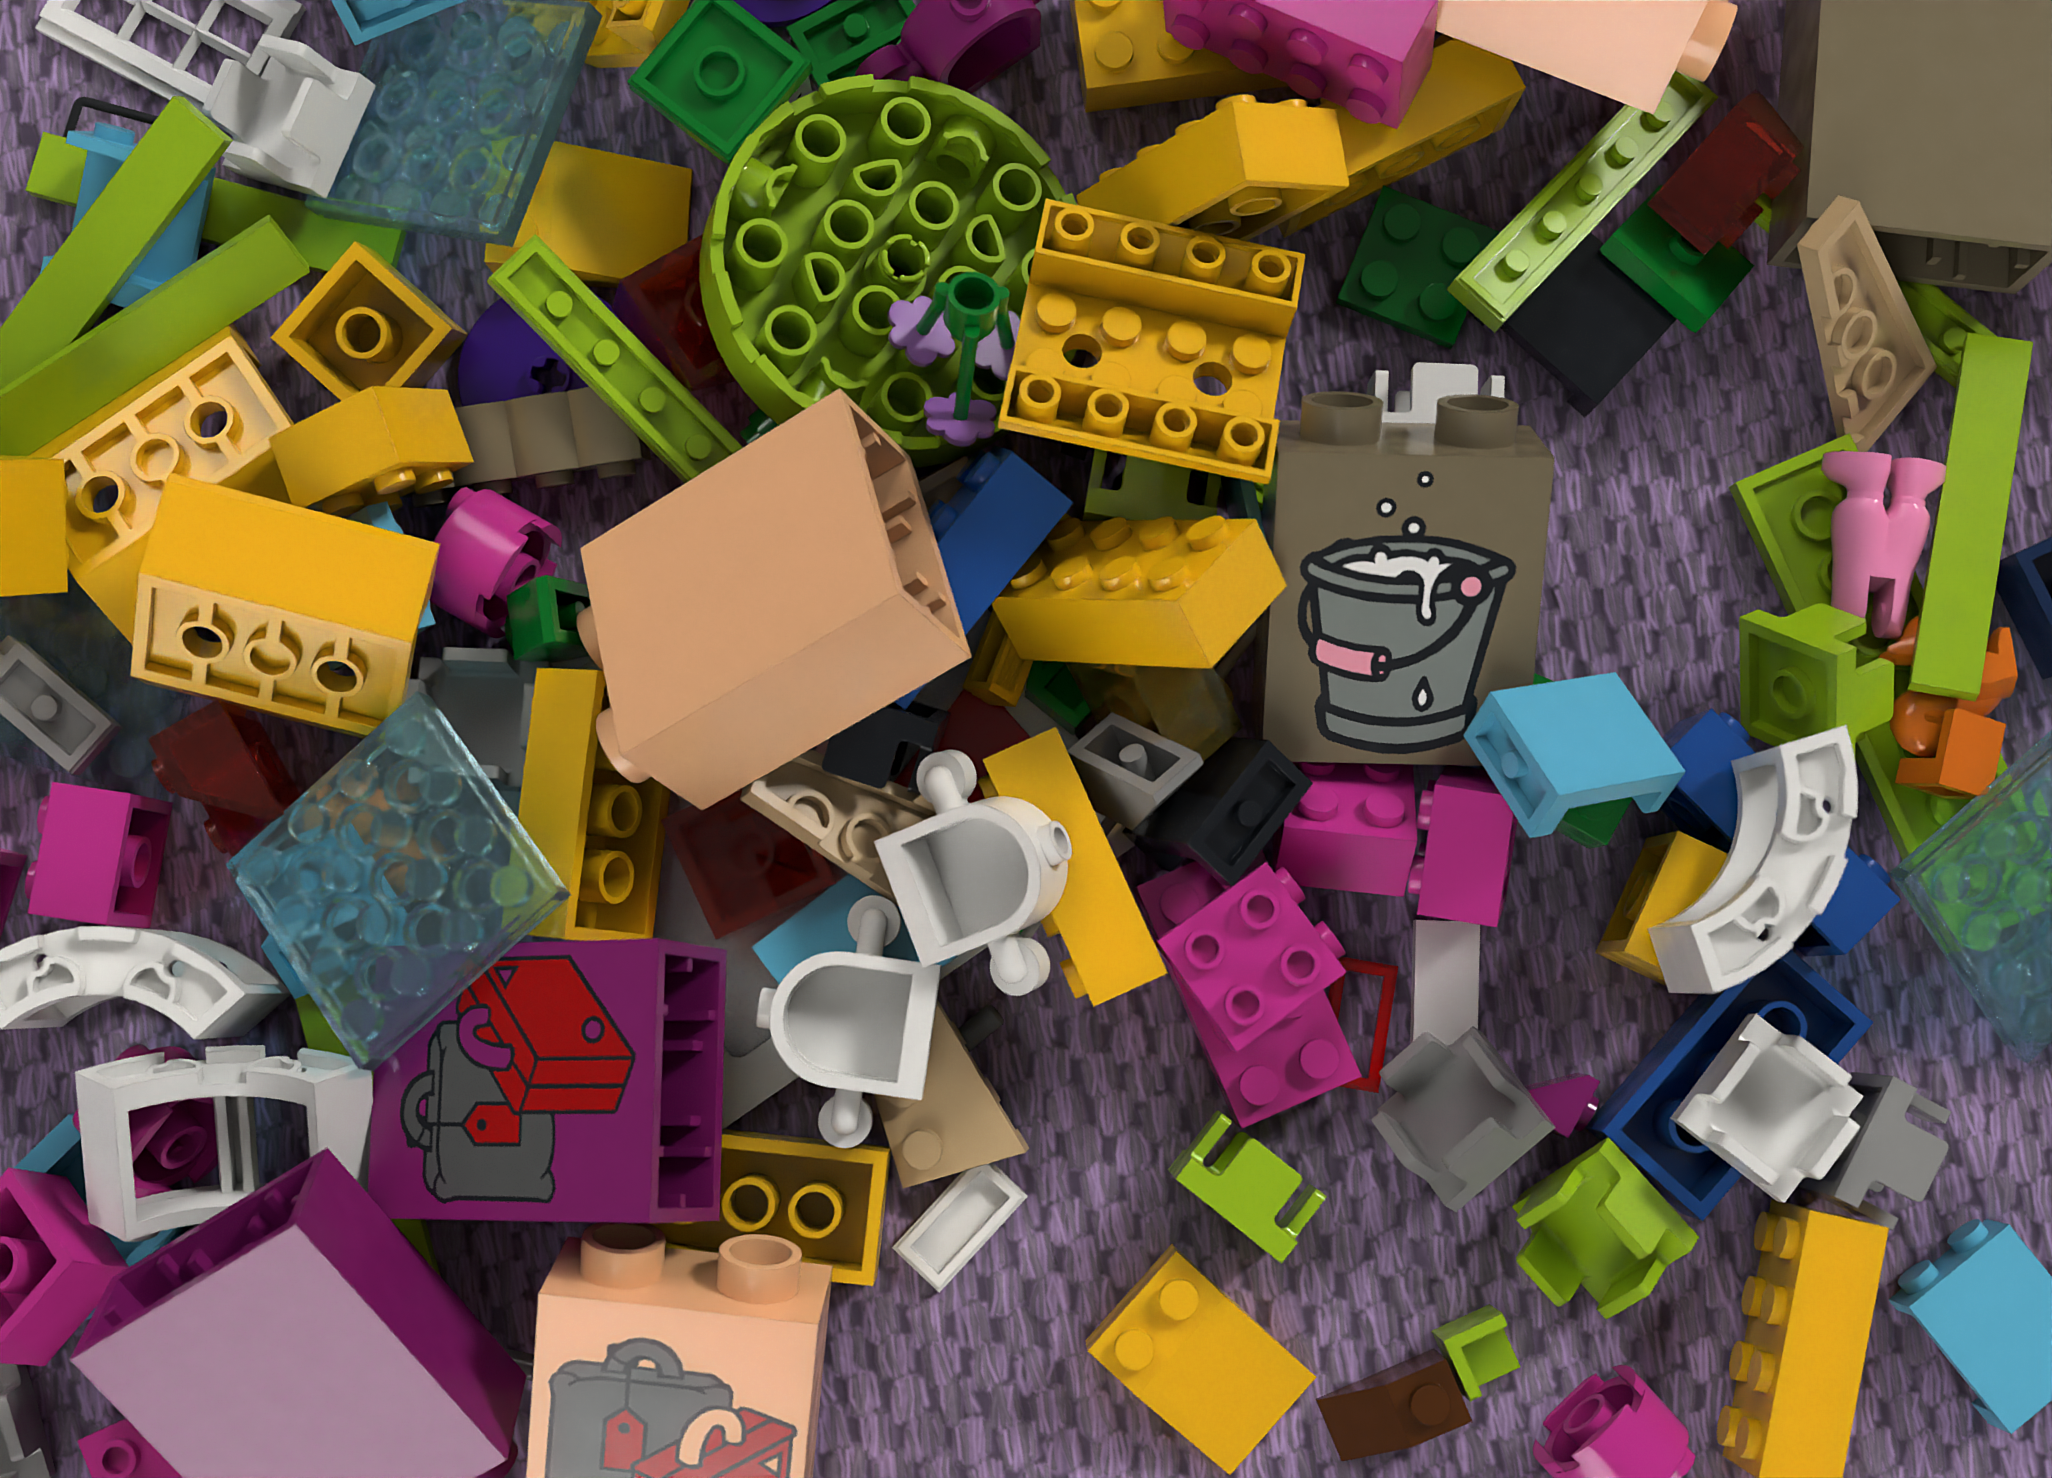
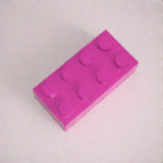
(1344, 51)
(1287, 1062)

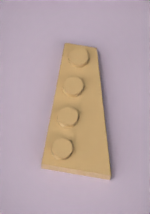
(1861, 324)
(837, 814)
(955, 1122)

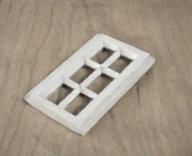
(150, 71)

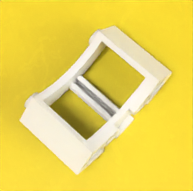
(1776, 868)
(155, 967)
(326, 1082)

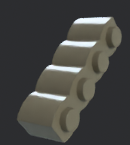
(542, 440)

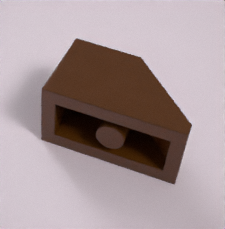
(1395, 1408)

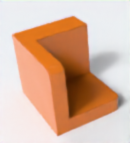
(1963, 760)

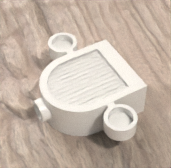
(977, 874)
(856, 1021)

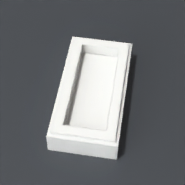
(1444, 979)
(959, 1223)

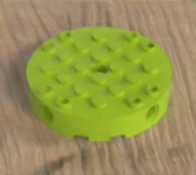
(822, 209)

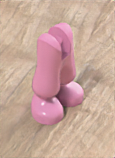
(1876, 546)

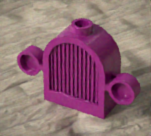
(959, 42)

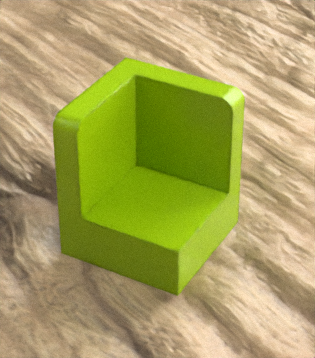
(1476, 1349)

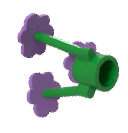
(977, 315)

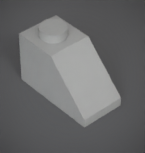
(1130, 769)

